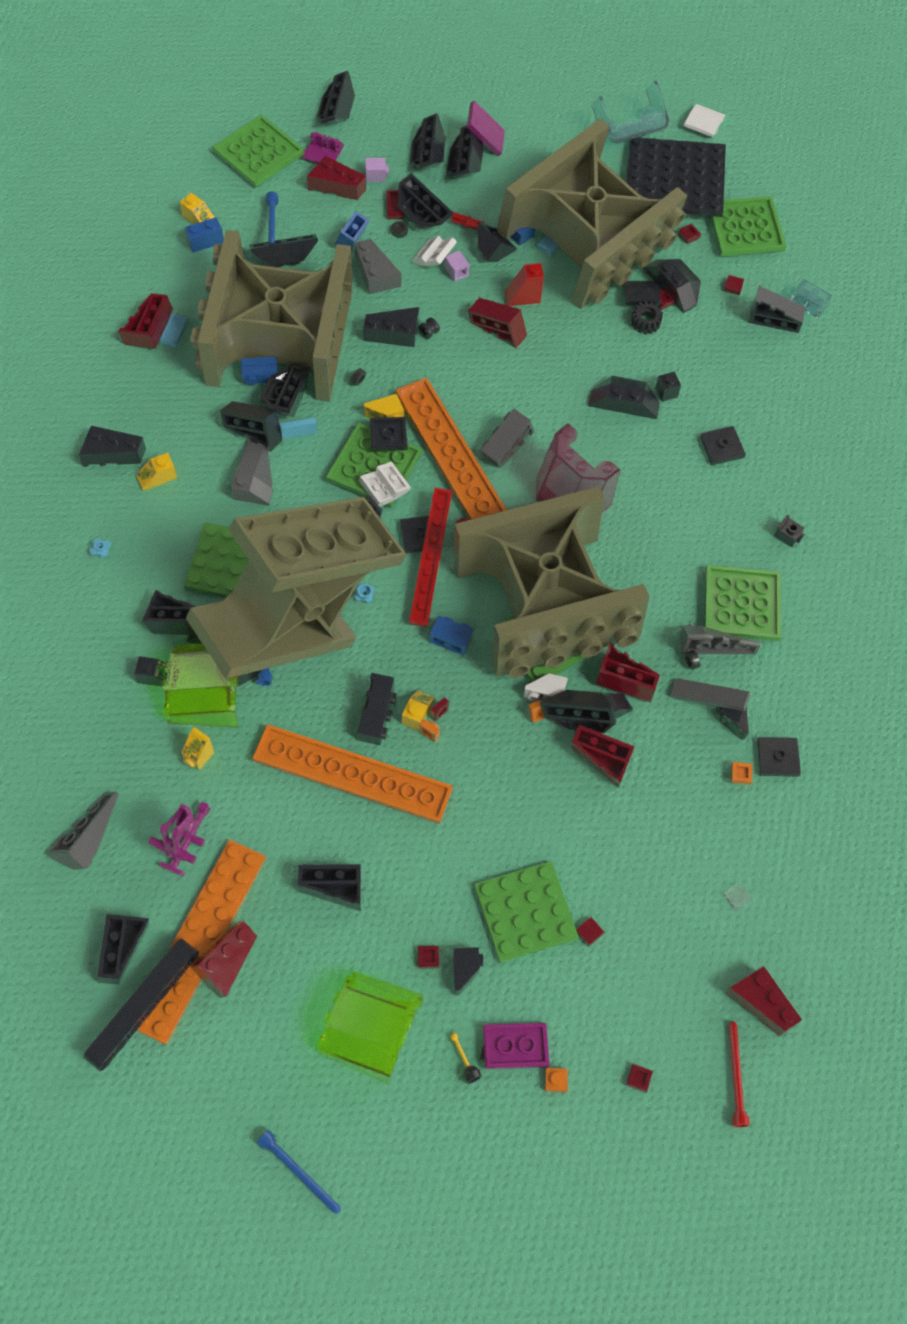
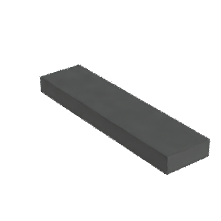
(710, 694)

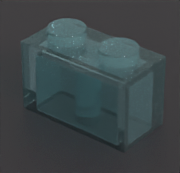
(811, 297)

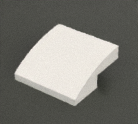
(704, 120)
(434, 251)
(384, 484)

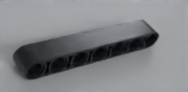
(140, 1005)

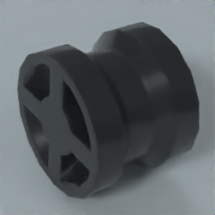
(429, 328)

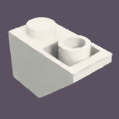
(545, 687)

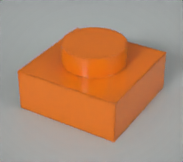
(535, 711)
(429, 730)
(741, 773)
(556, 1080)

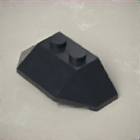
(337, 100)
(428, 144)
(465, 154)
(421, 204)
(285, 250)
(677, 280)
(285, 390)
(625, 397)
(578, 708)

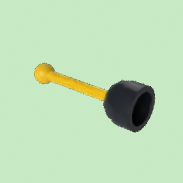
(471, 1073)

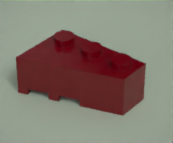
(337, 179)
(499, 319)
(148, 323)
(626, 675)
(603, 752)
(225, 958)
(766, 1001)

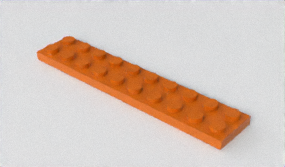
(449, 450)
(353, 773)
(203, 927)

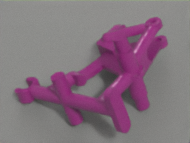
(185, 829)

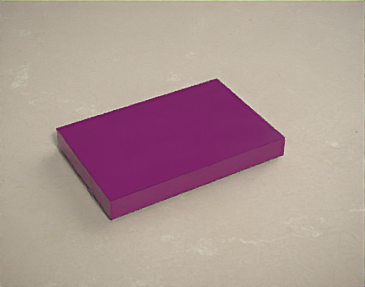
(485, 128)
(515, 1046)

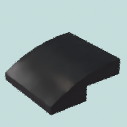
(641, 291)

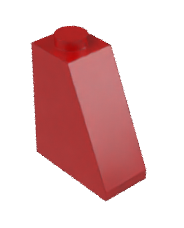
(526, 286)

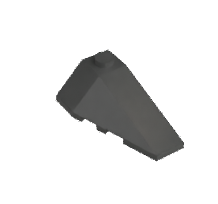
(253, 476)
(711, 641)
(83, 841)

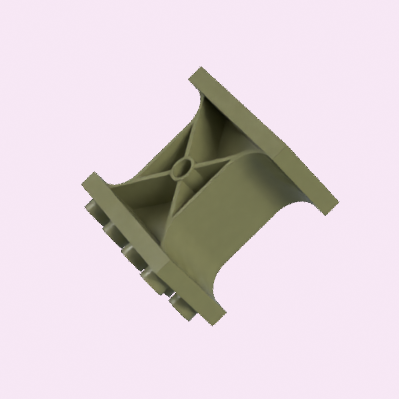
(591, 214)
(273, 314)
(549, 582)
(294, 585)

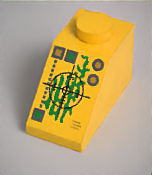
(195, 209)
(384, 407)
(156, 472)
(417, 709)
(197, 749)

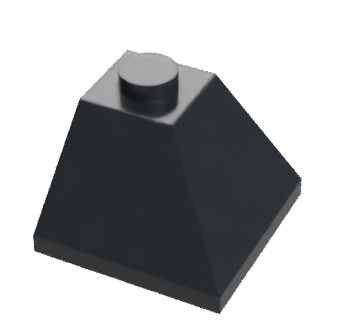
(493, 244)

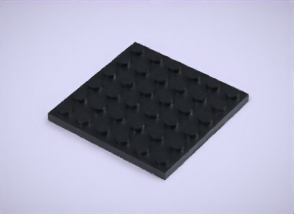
(693, 167)

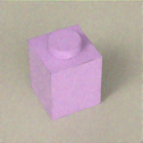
(376, 170)
(457, 266)

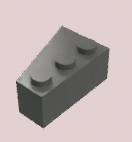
(376, 268)
(507, 437)

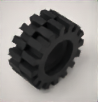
(646, 325)

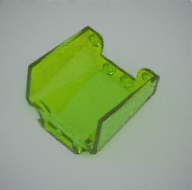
(198, 690)
(369, 1025)

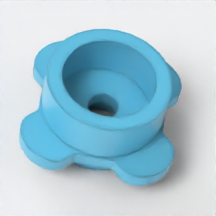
(102, 552)
(361, 588)

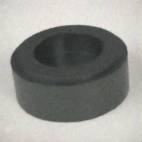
(399, 229)
(358, 376)
(692, 659)

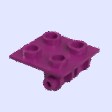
(322, 147)

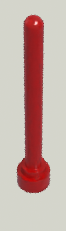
(740, 1117)

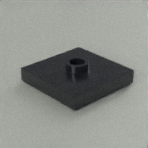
(388, 434)
(722, 445)
(414, 533)
(779, 757)

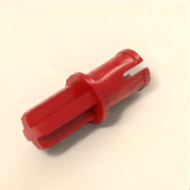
(466, 221)

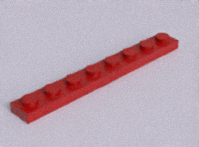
(430, 557)

